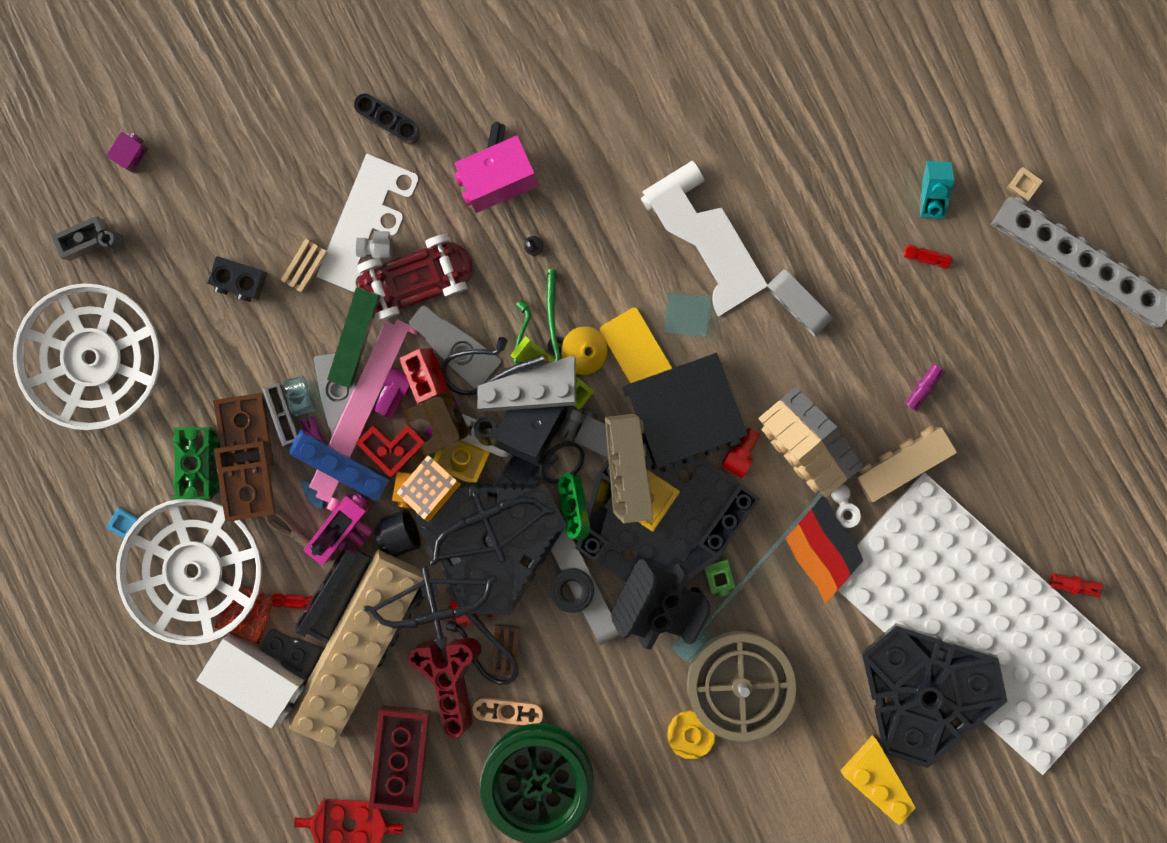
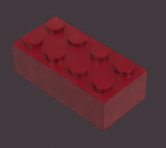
(399, 758)

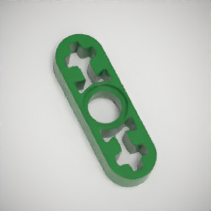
(577, 522)

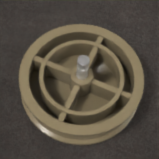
(741, 686)

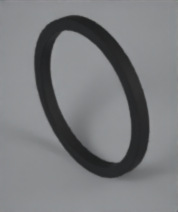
(554, 449)

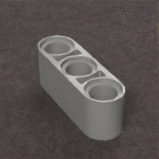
(799, 302)

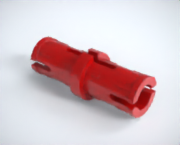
(1075, 585)

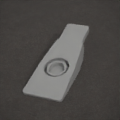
(449, 339)
(333, 395)

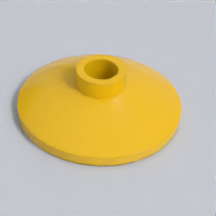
(575, 345)

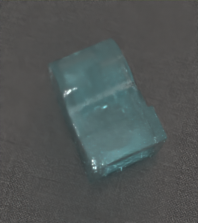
(298, 396)

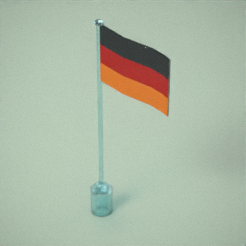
(819, 547)

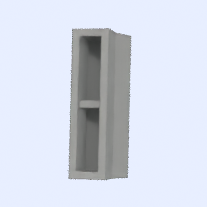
(275, 416)

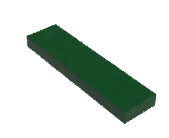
(353, 337)

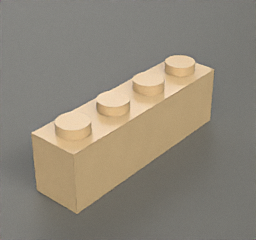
(904, 464)

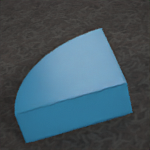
(311, 493)

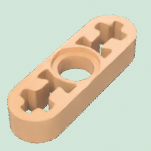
(502, 702)

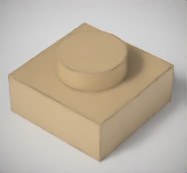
(1024, 184)

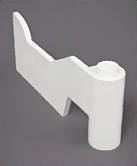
(710, 234)

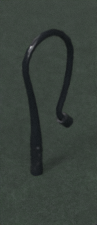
(501, 345)
(454, 627)

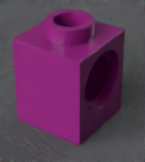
(127, 151)

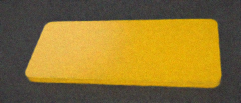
(634, 346)

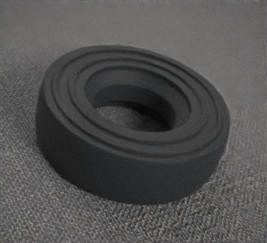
(561, 601)

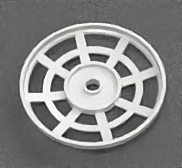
(73, 356)
(175, 572)

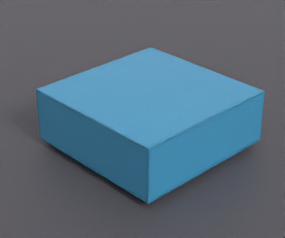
(121, 522)

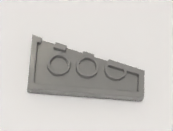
(535, 388)

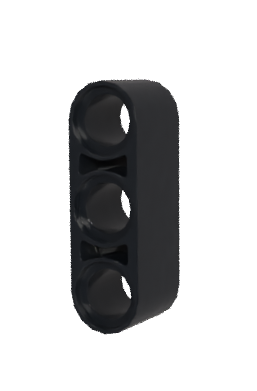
(376, 113)

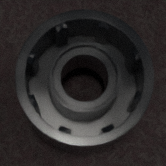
(397, 534)

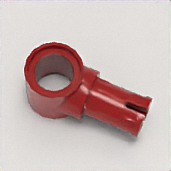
(739, 459)

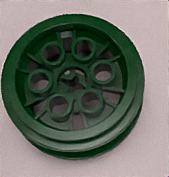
(524, 821)

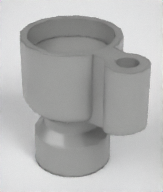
(379, 247)

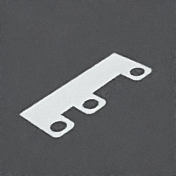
(359, 216)

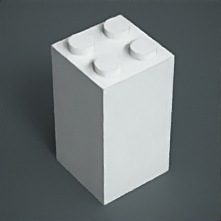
(252, 680)

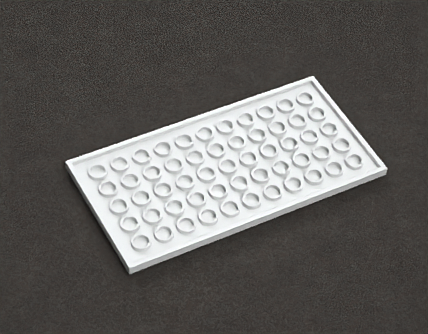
(954, 579)

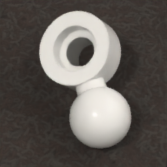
(841, 496)

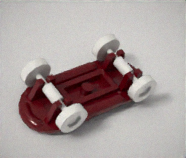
(417, 276)

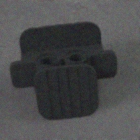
(658, 603)

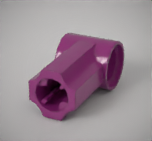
(395, 388)

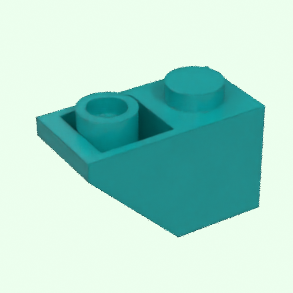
(936, 189)

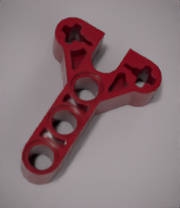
(436, 668)

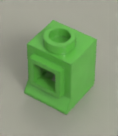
(717, 568)

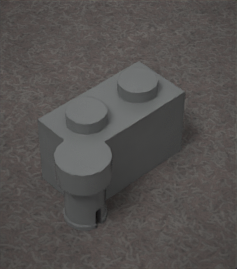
(86, 238)
(585, 430)

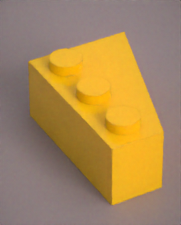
(876, 779)

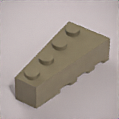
(628, 468)

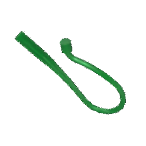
(524, 308)

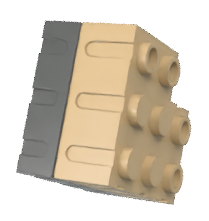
(810, 442)

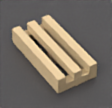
(295, 262)

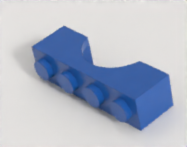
(338, 466)

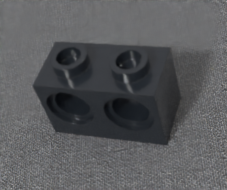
(238, 274)

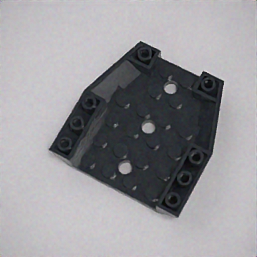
(691, 532)

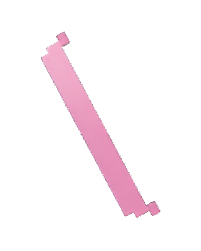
(362, 402)

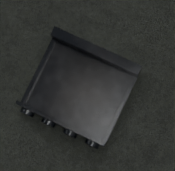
(686, 411)
(334, 595)

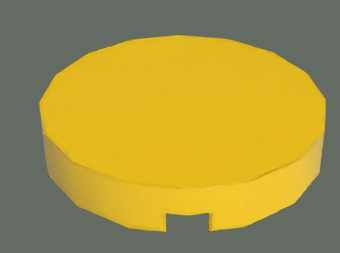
(684, 734)

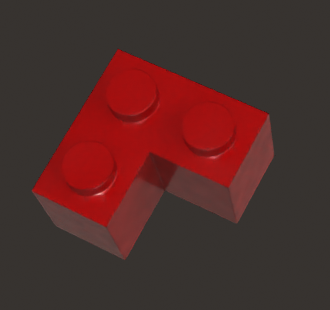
(388, 453)

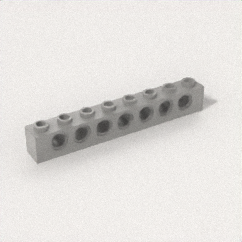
(1007, 222)

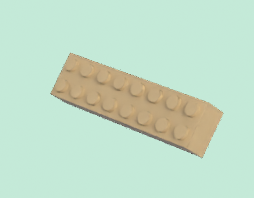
(353, 650)

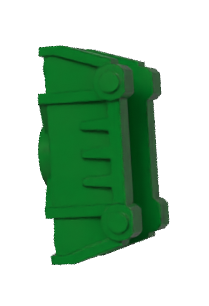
(206, 463)

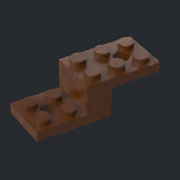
(244, 457)

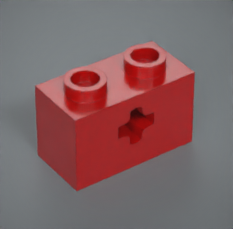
(424, 374)

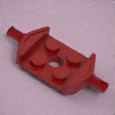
(329, 828)

